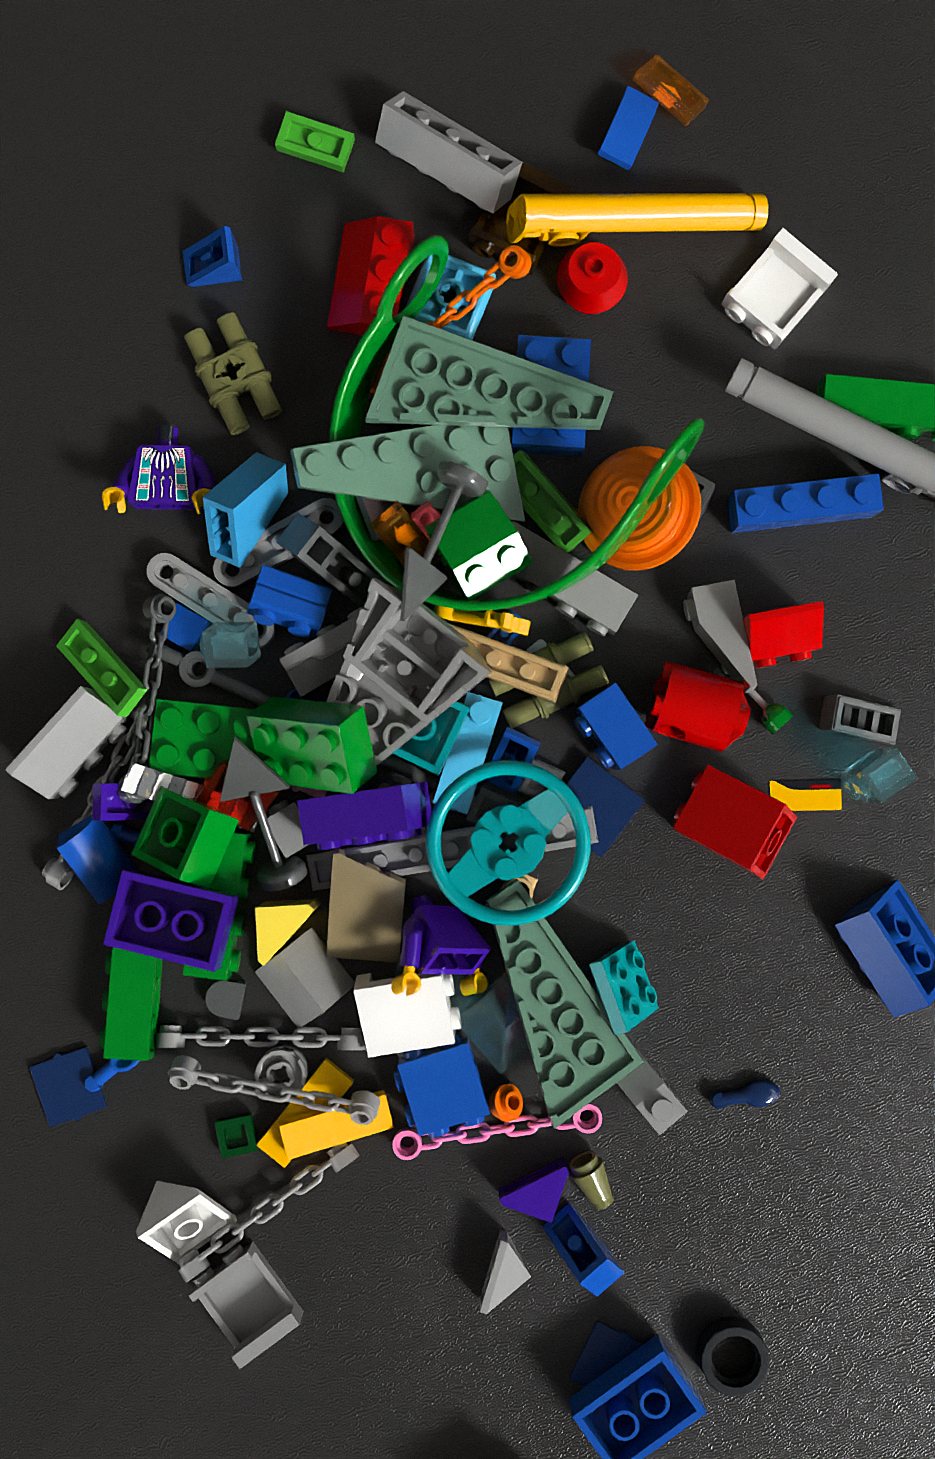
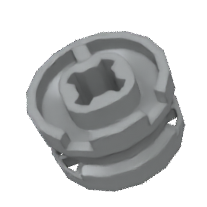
(283, 1067)

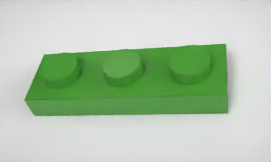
(548, 505)
(101, 668)

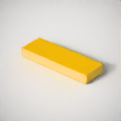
(326, 1079)
(327, 1129)

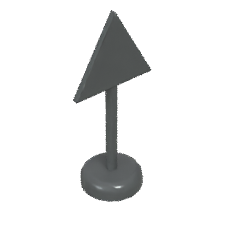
(419, 575)
(250, 777)

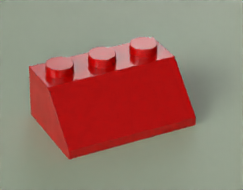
(366, 263)

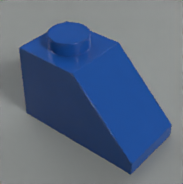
(583, 1250)

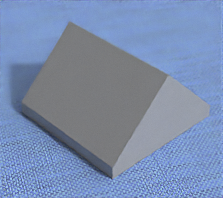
(305, 978)

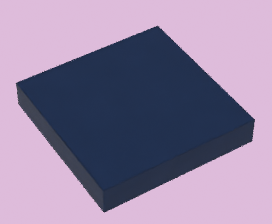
(611, 802)

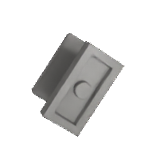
(247, 1302)

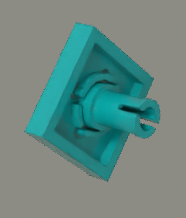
(624, 987)

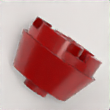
(592, 278)

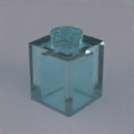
(230, 644)

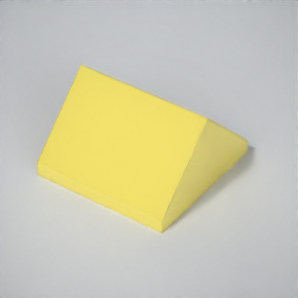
(278, 922)

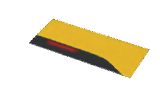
(808, 794)

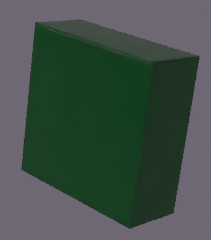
(236, 1135)

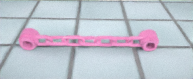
(409, 1153)

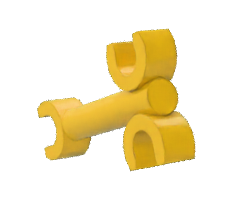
(491, 619)

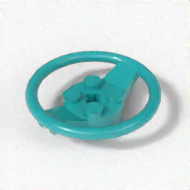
(488, 859)

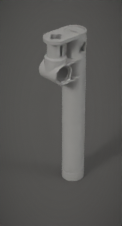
(906, 464)

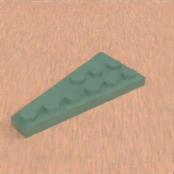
(560, 1013)

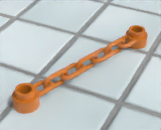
(517, 271)

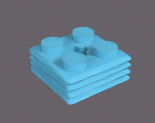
(455, 278)

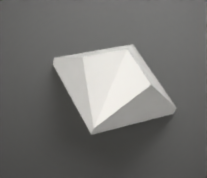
(181, 1220)

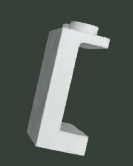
(778, 289)
(406, 1022)

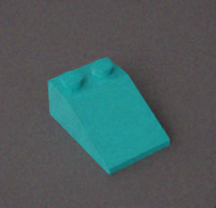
(434, 742)

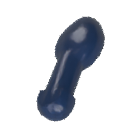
(755, 1093)

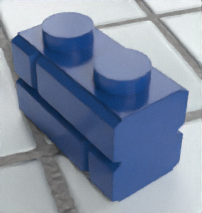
(288, 602)

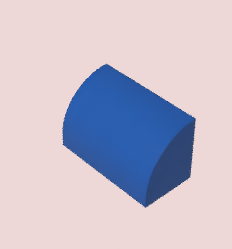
(94, 857)

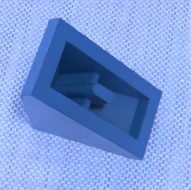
(213, 259)
(513, 747)

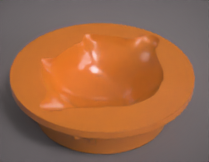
(665, 525)

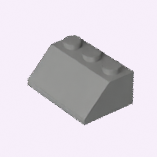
(68, 745)

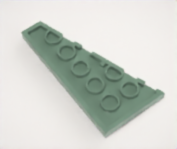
(459, 382)
(406, 463)

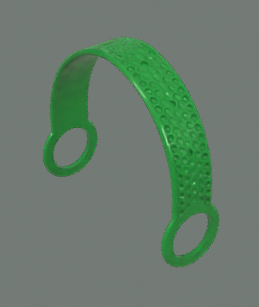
(347, 423)

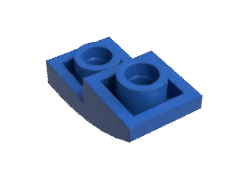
(628, 128)

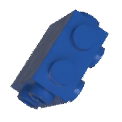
(441, 1088)

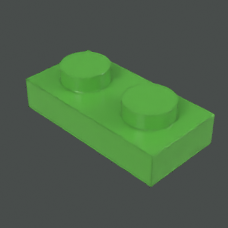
(314, 141)

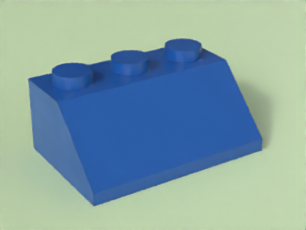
(892, 948)

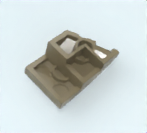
(364, 911)

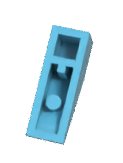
(470, 747)

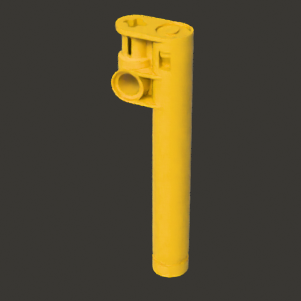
(571, 217)

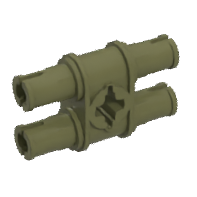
(216, 376)
(572, 688)

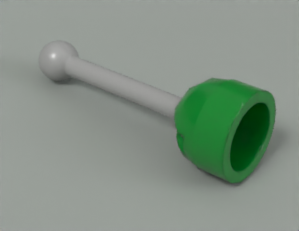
(772, 715)

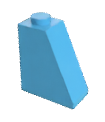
(243, 507)

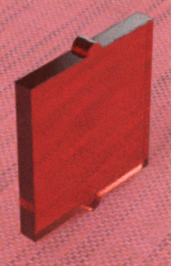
(238, 808)

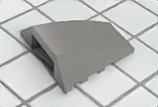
(403, 669)

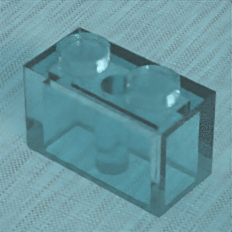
(878, 775)

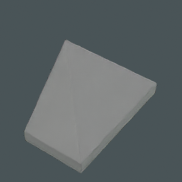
(503, 1275)

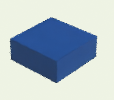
(186, 628)

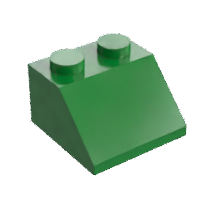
(480, 546)
(185, 837)

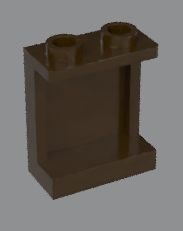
(490, 233)

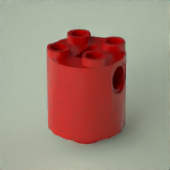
(698, 707)

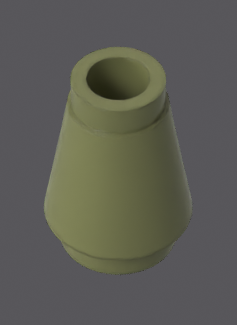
(591, 1178)

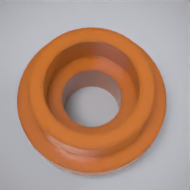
(506, 1102)

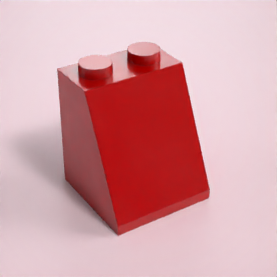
(734, 821)

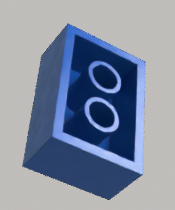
(566, 356)
(637, 1403)

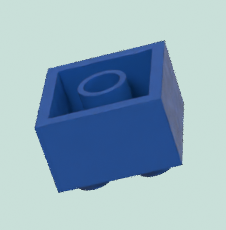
(614, 728)

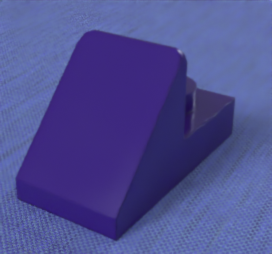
(110, 807)

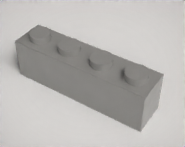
(447, 152)
(595, 598)

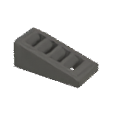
(837, 715)

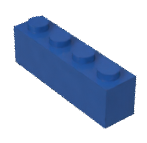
(805, 503)

